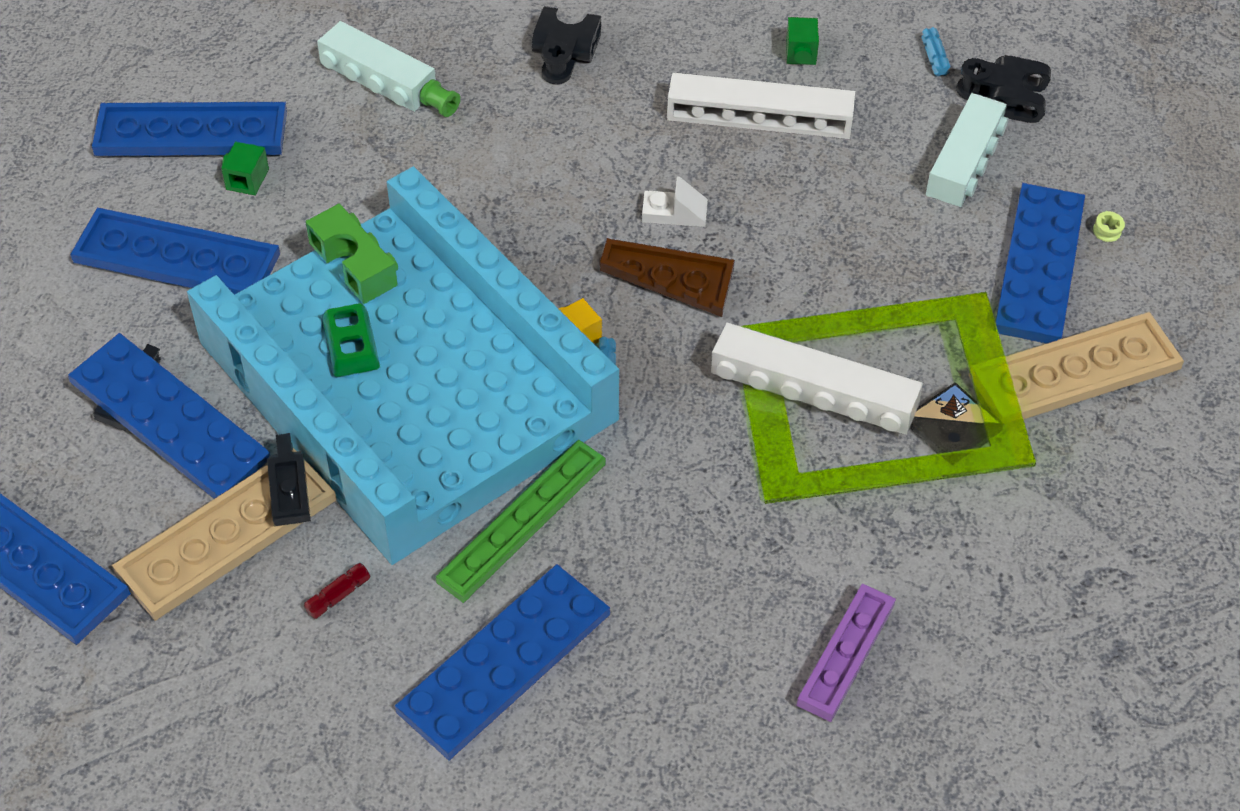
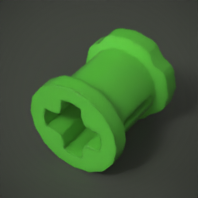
(440, 98)

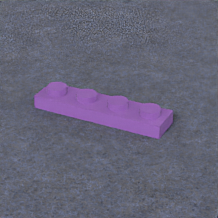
(846, 652)

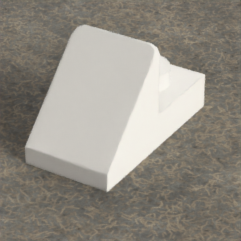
(678, 208)

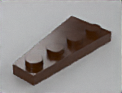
(681, 275)

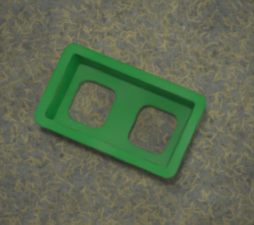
(354, 362)

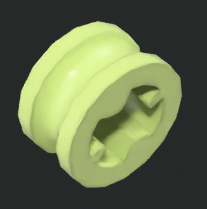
(1114, 221)

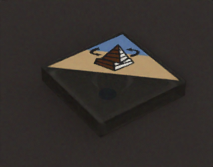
(950, 421)

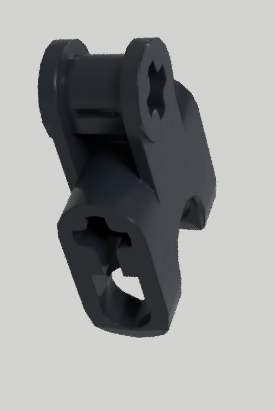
(564, 43)
(1009, 83)

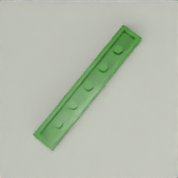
(520, 521)

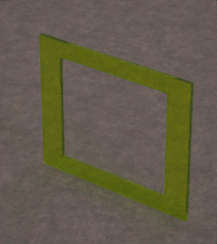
(989, 375)

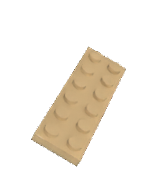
(1091, 364)
(210, 542)

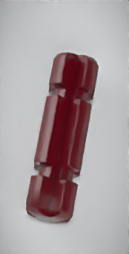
(337, 590)

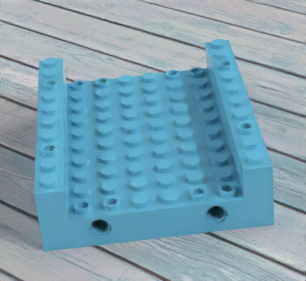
(470, 384)

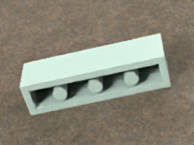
(374, 64)
(966, 150)

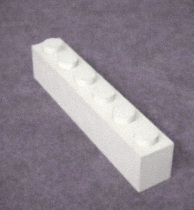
(760, 105)
(816, 378)

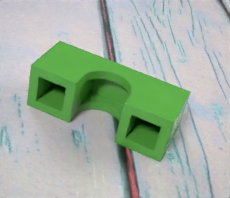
(339, 234)

